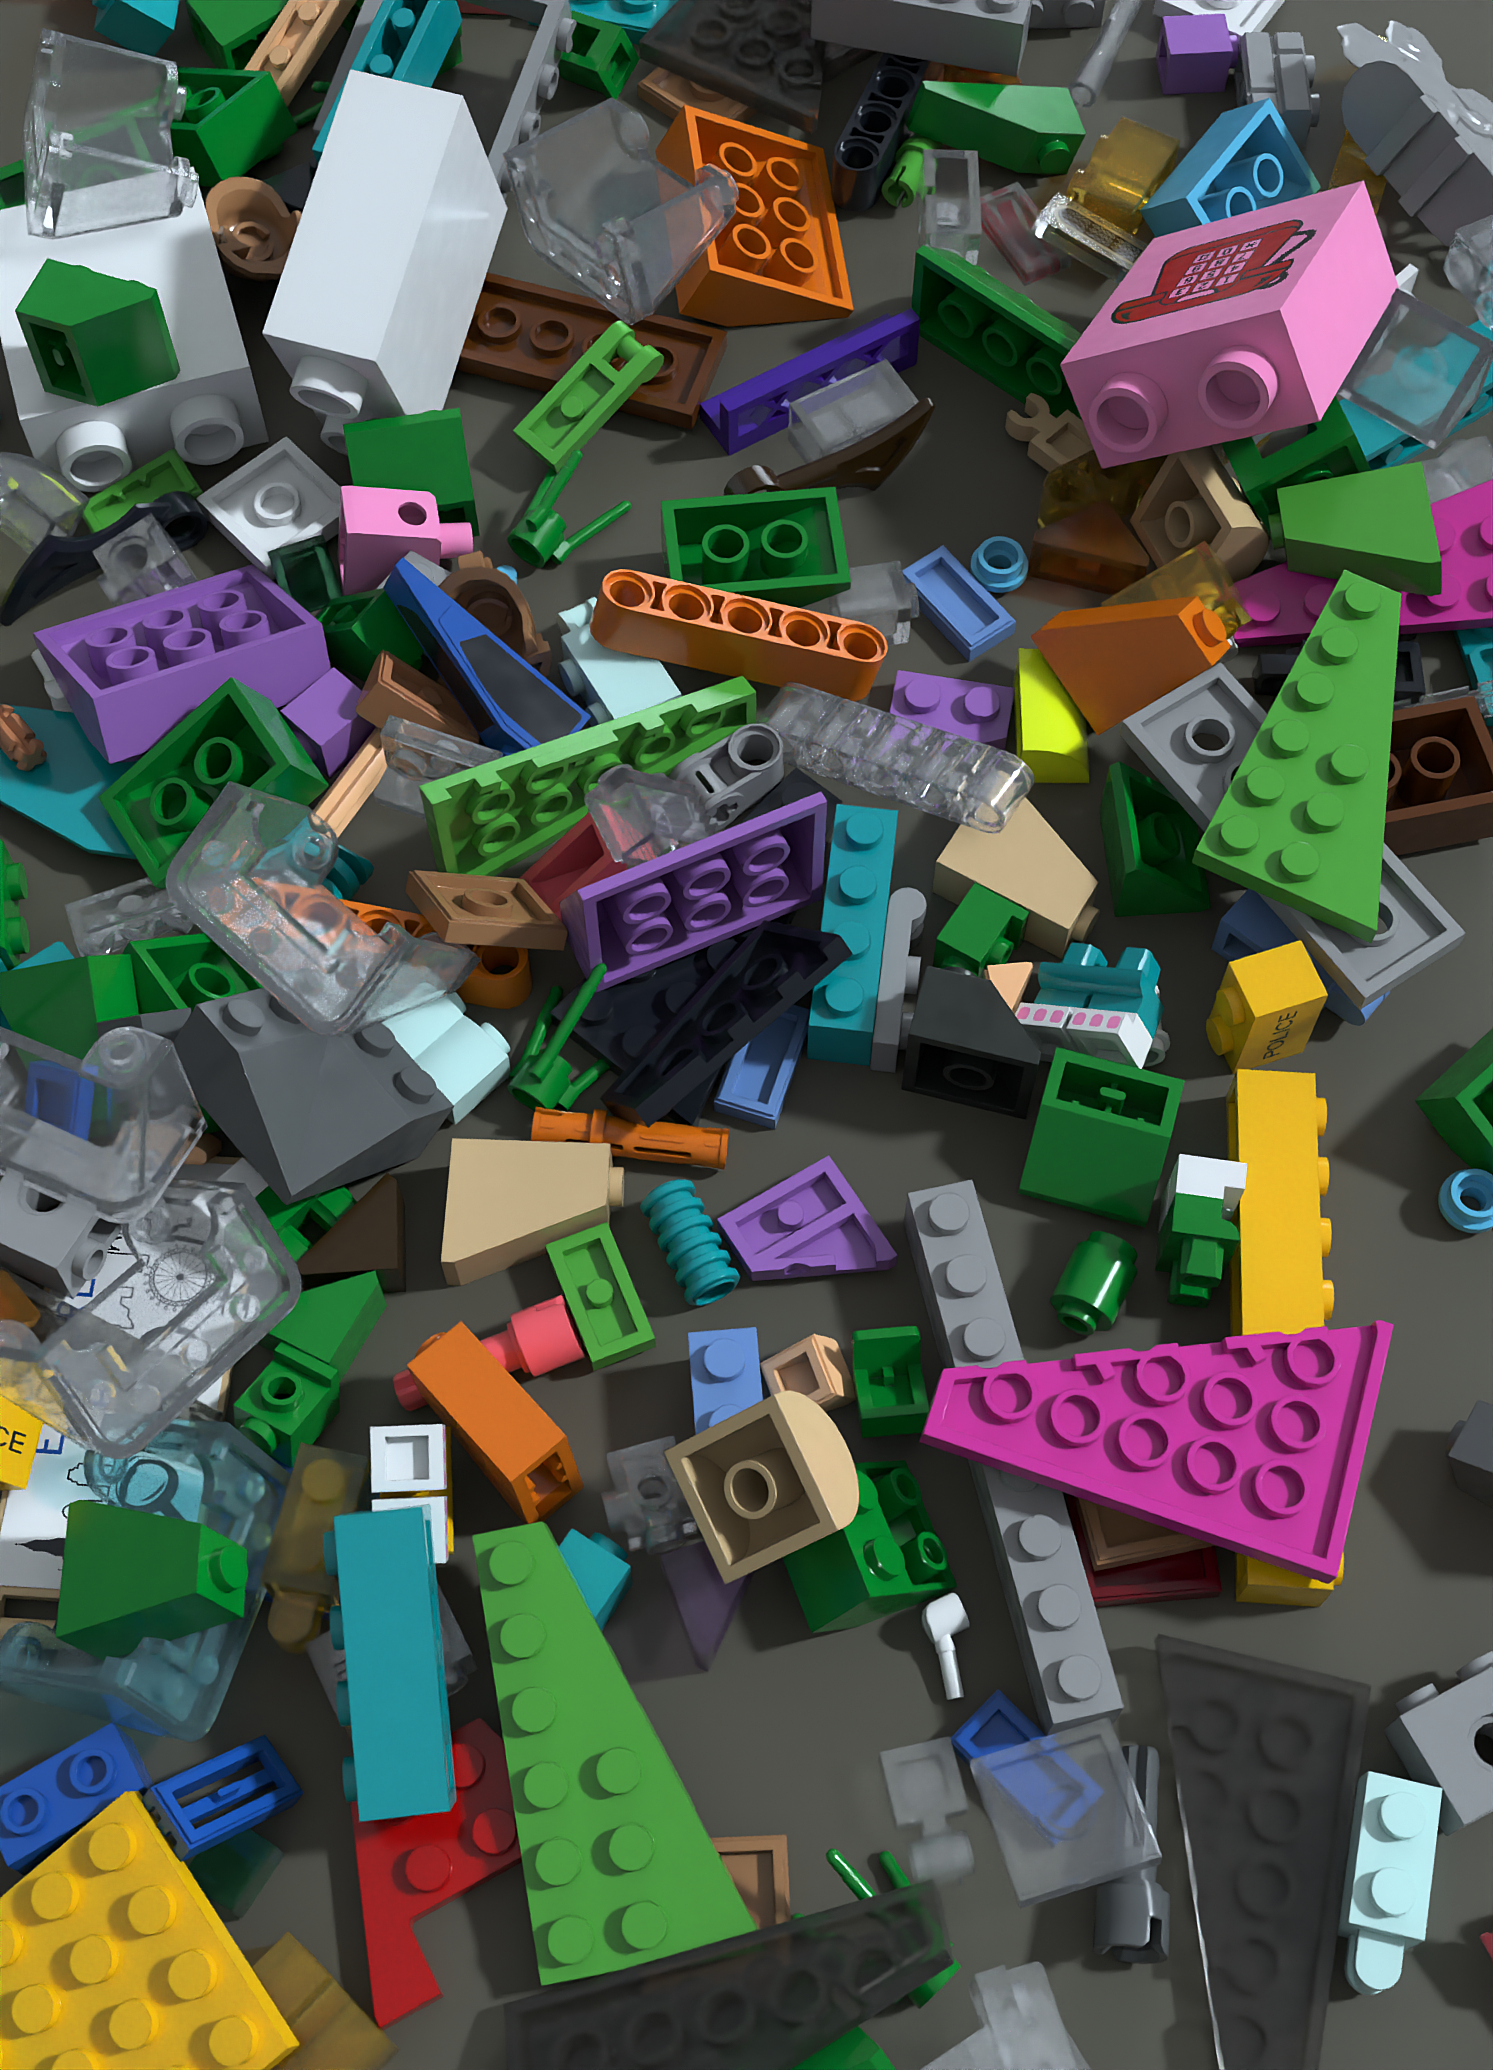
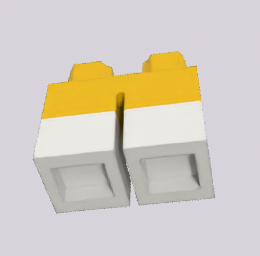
(415, 1468)

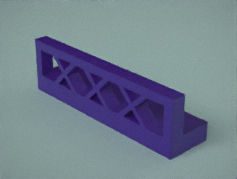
(762, 403)

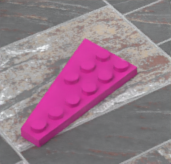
(1289, 603)

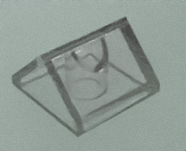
(1419, 370)

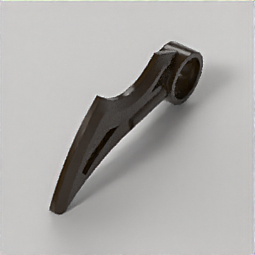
(860, 465)

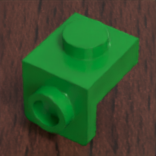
(889, 1381)

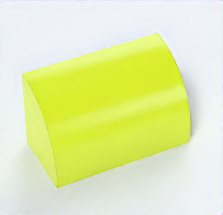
(1048, 723)

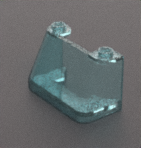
(174, 1686)

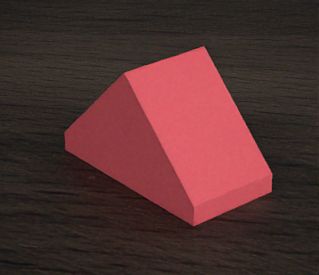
(572, 864)

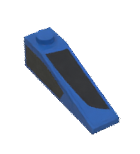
(493, 685)

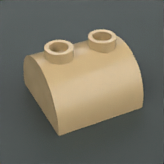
(1195, 503)
(767, 1482)

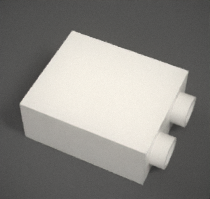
(386, 256)
(201, 413)

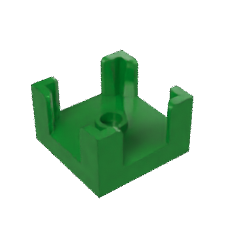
(1318, 456)

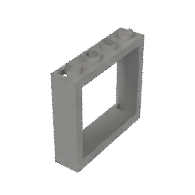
(536, 81)

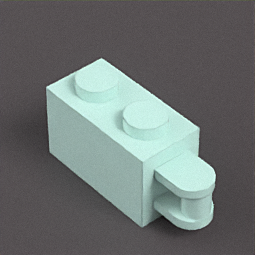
(608, 679)
(1387, 1877)

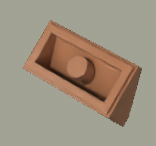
(410, 695)

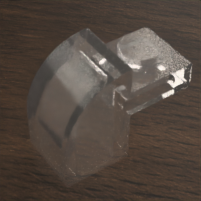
(36, 501)

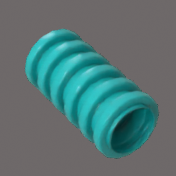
(689, 1242)

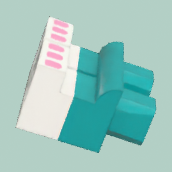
(1096, 1006)

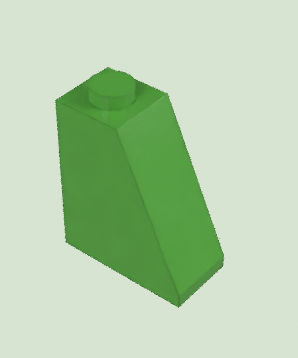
(1362, 524)

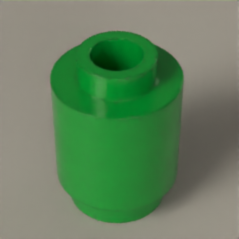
(1095, 1283)

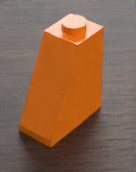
(1130, 653)
(497, 1423)

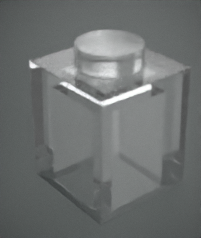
(880, 600)

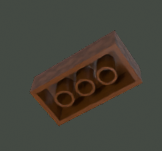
(1439, 777)

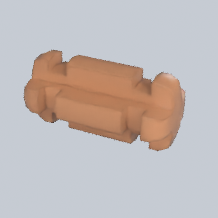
(18, 740)

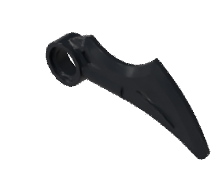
(65, 559)

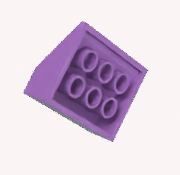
(159, 657)
(699, 893)

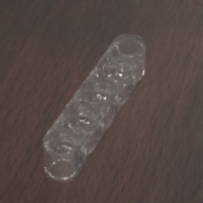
(898, 758)

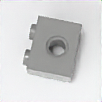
(53, 1246)
(1438, 1742)

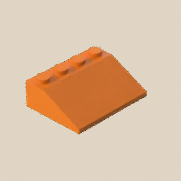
(782, 246)

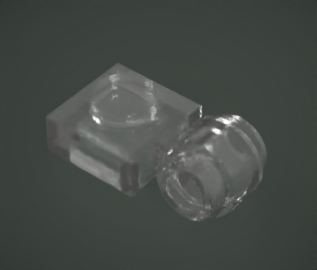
(924, 1791)

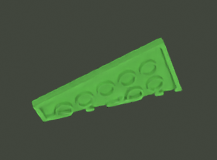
(1314, 784)
(529, 799)
(600, 1813)

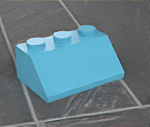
(1233, 169)

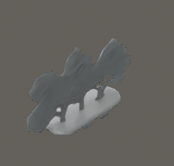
(1419, 128)

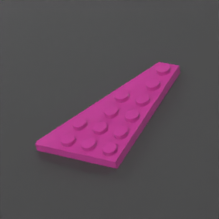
(1215, 1440)

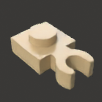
(1050, 438)

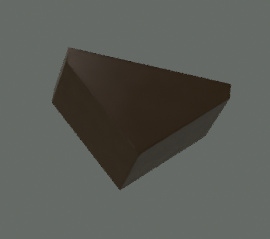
(363, 1241)

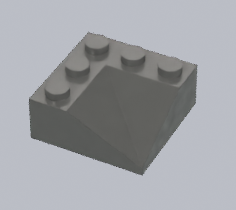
(304, 1102)

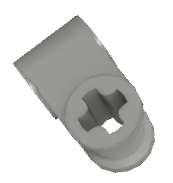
(725, 779)

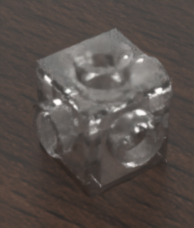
(647, 1498)

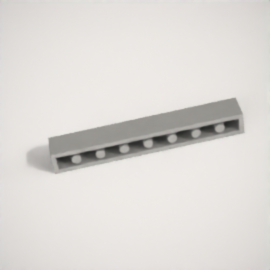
(1024, 1520)

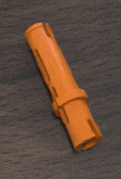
(627, 1139)

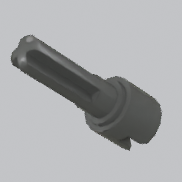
(1133, 1908)

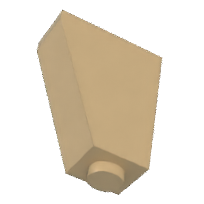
(1027, 868)
(518, 1197)

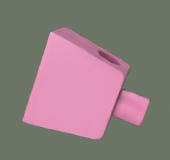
(386, 524)

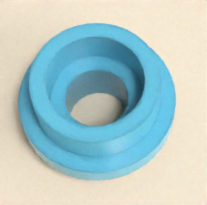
(1003, 553)
(1470, 1183)

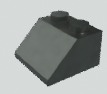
(969, 1045)

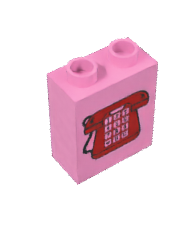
(1232, 328)

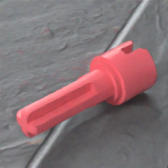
(536, 1341)

